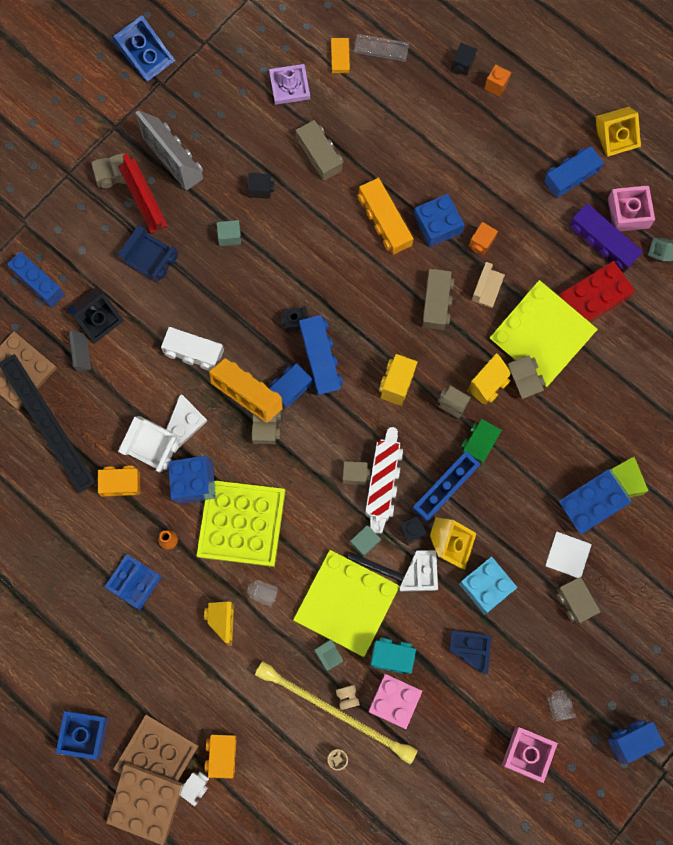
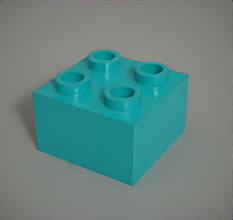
(393, 657)

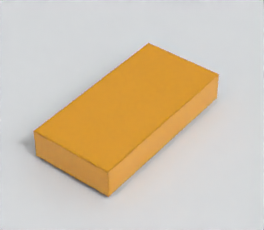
(340, 55)

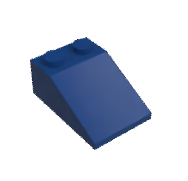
(143, 48)

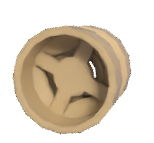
(347, 692)
(337, 759)

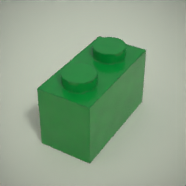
(481, 441)

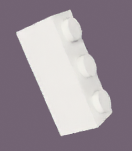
(192, 349)

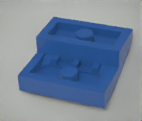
(133, 582)

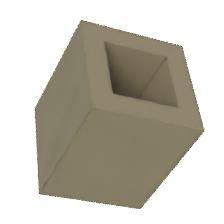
(355, 473)

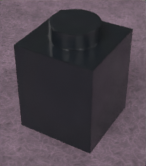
(463, 59)
(260, 185)
(412, 530)

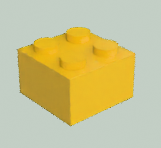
(396, 384)

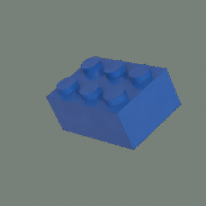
(595, 501)

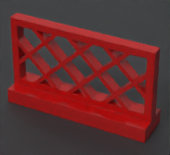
(141, 194)

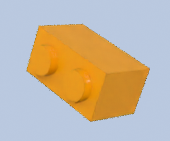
(119, 481)
(221, 756)

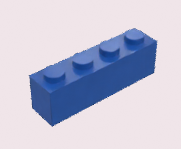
(320, 355)
(445, 487)

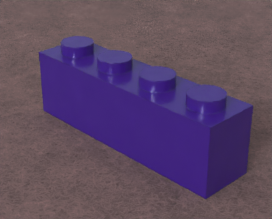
(605, 238)

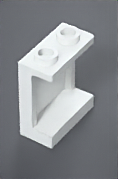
(150, 443)

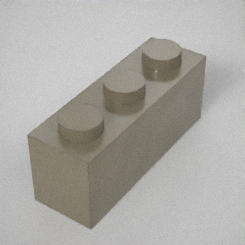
(319, 150)
(437, 299)

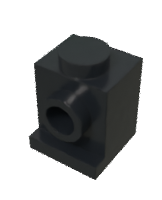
(293, 325)

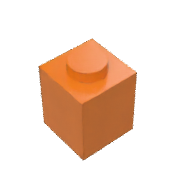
(497, 80)
(483, 239)

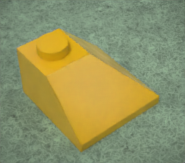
(452, 541)
(221, 619)

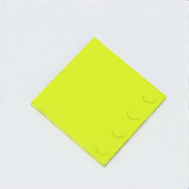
(545, 330)
(242, 524)
(346, 603)

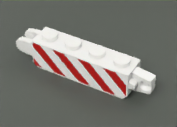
(382, 481)

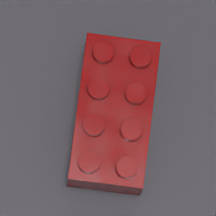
(599, 292)

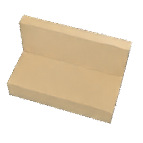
(488, 286)

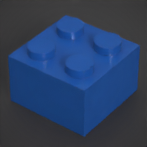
(438, 220)
(191, 480)
(82, 735)
(636, 741)

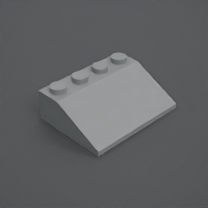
(169, 150)

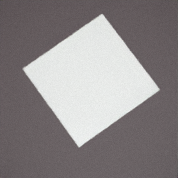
(568, 555)

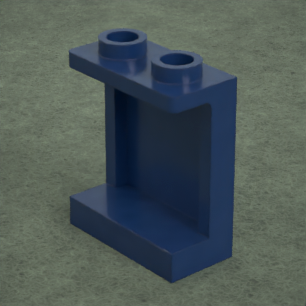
(147, 255)

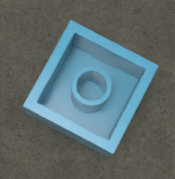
(488, 585)

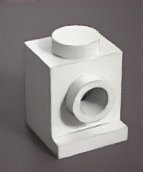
(194, 787)

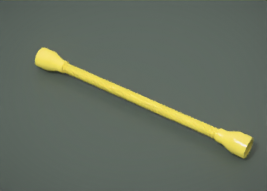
(404, 751)

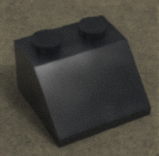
(95, 314)

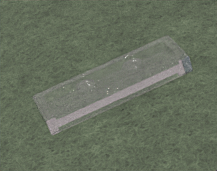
(381, 47)

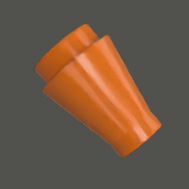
(171, 542)

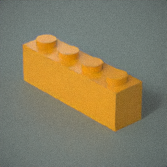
(385, 216)
(246, 390)

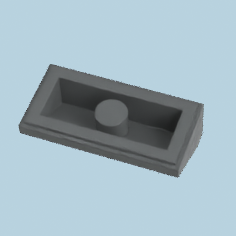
(79, 351)

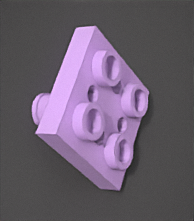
(289, 77)

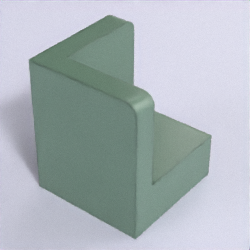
(229, 233)
(661, 249)
(365, 541)
(328, 655)

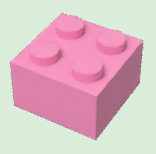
(631, 208)
(395, 701)
(529, 754)

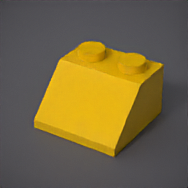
(618, 130)
(490, 380)

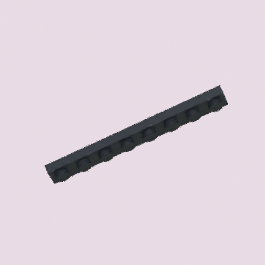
(47, 423)

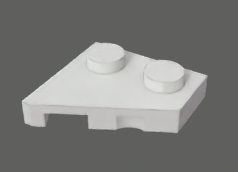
(185, 420)
(421, 573)

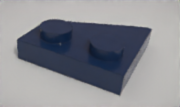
(471, 648)

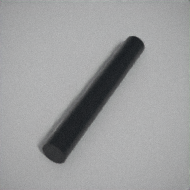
(375, 566)

